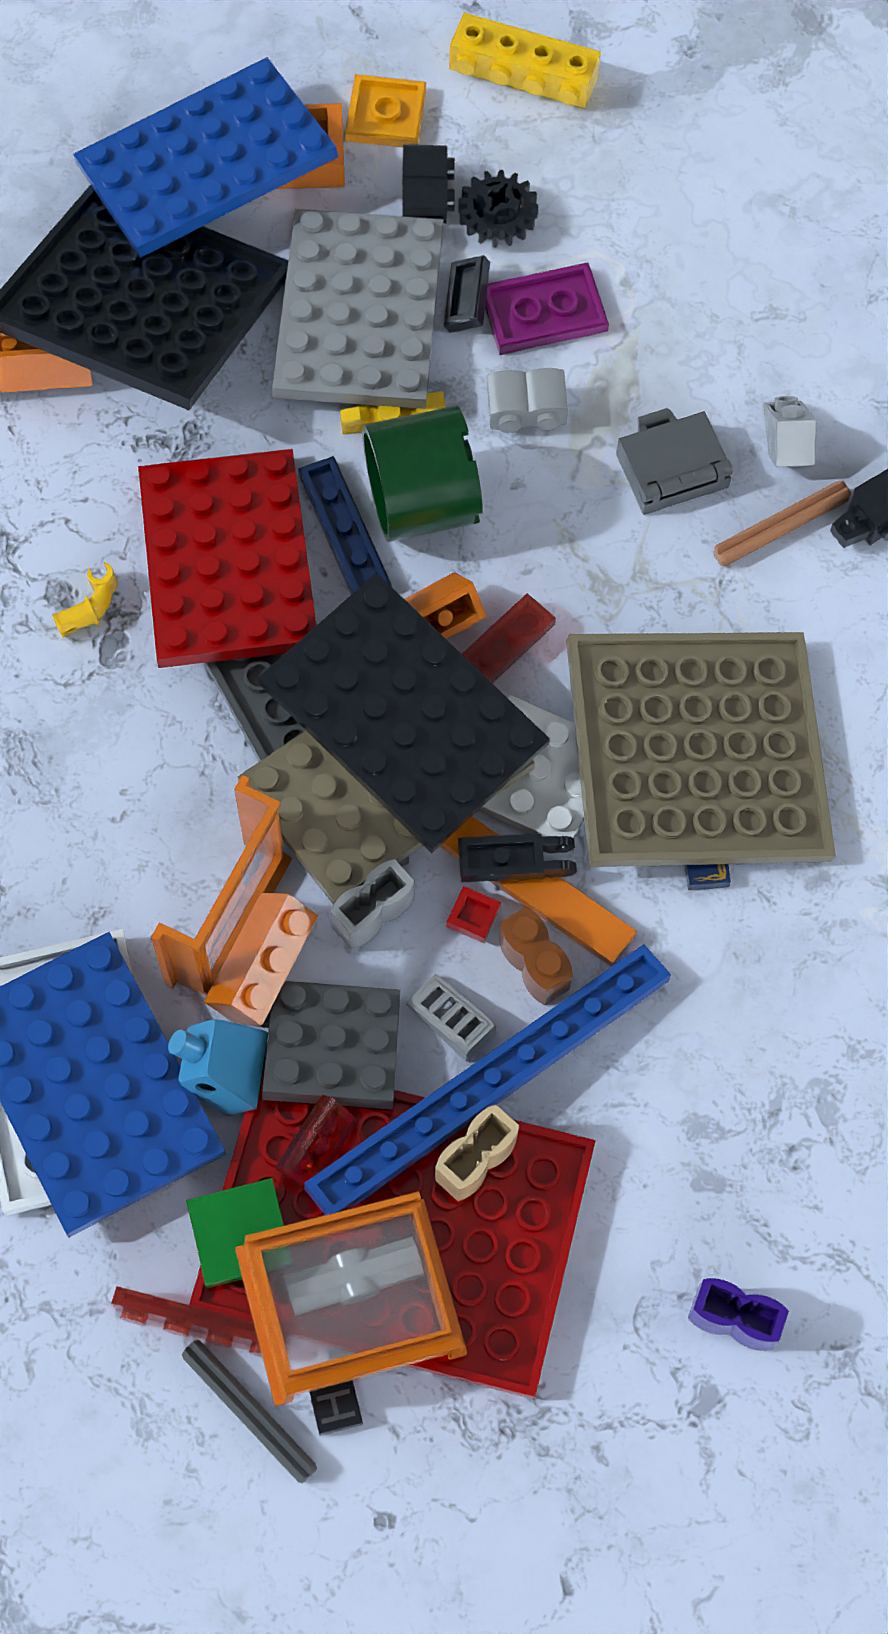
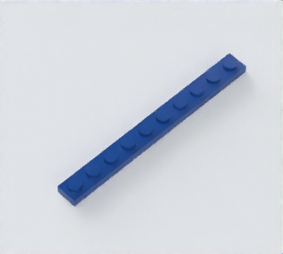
(486, 1082)

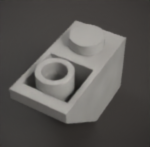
(790, 432)

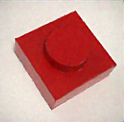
(473, 914)

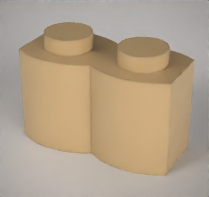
(485, 1146)

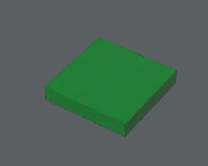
(224, 1220)

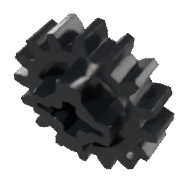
(498, 204)

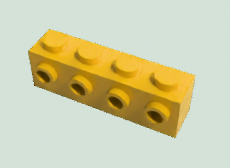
(524, 60)

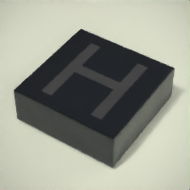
(336, 1408)

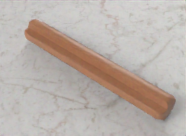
(781, 523)

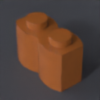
(543, 963)

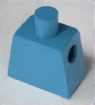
(221, 1063)

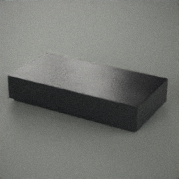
(466, 294)

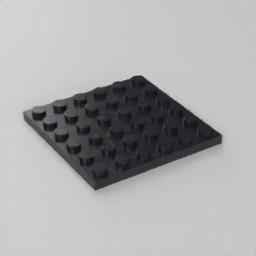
(145, 320)

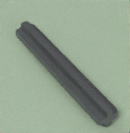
(249, 1411)

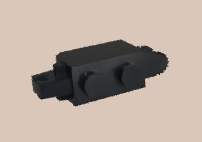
(866, 514)

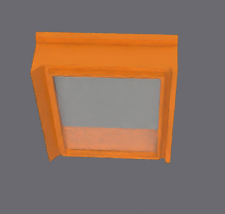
(257, 871)
(348, 1296)

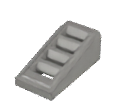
(475, 1040)

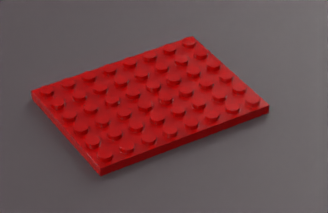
(497, 1247)

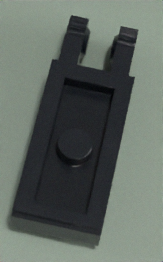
(513, 857)

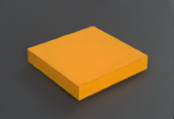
(385, 111)

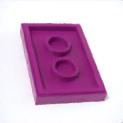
(545, 308)

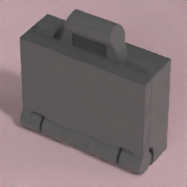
(673, 460)

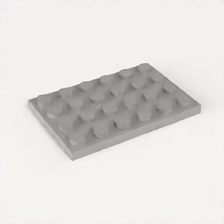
(358, 309)

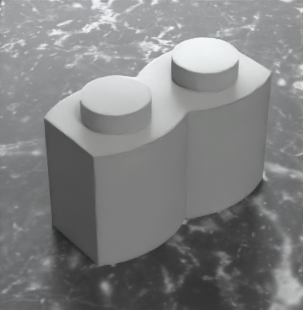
(527, 399)
(381, 899)

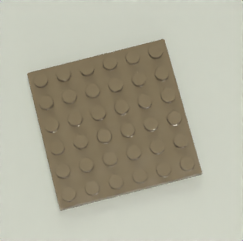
(698, 749)

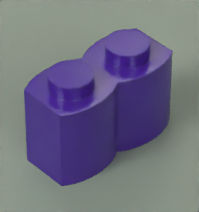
(750, 1319)

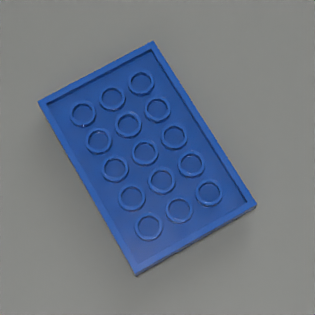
(205, 156)
(95, 1087)

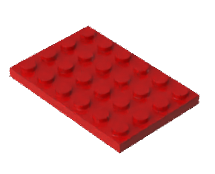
(226, 557)

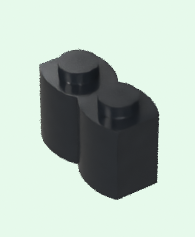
(426, 182)

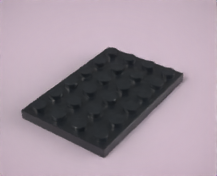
(403, 712)

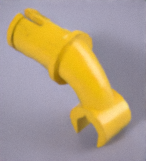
(92, 608)

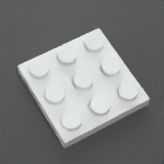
(549, 795)

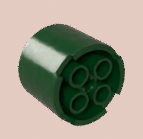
(422, 473)

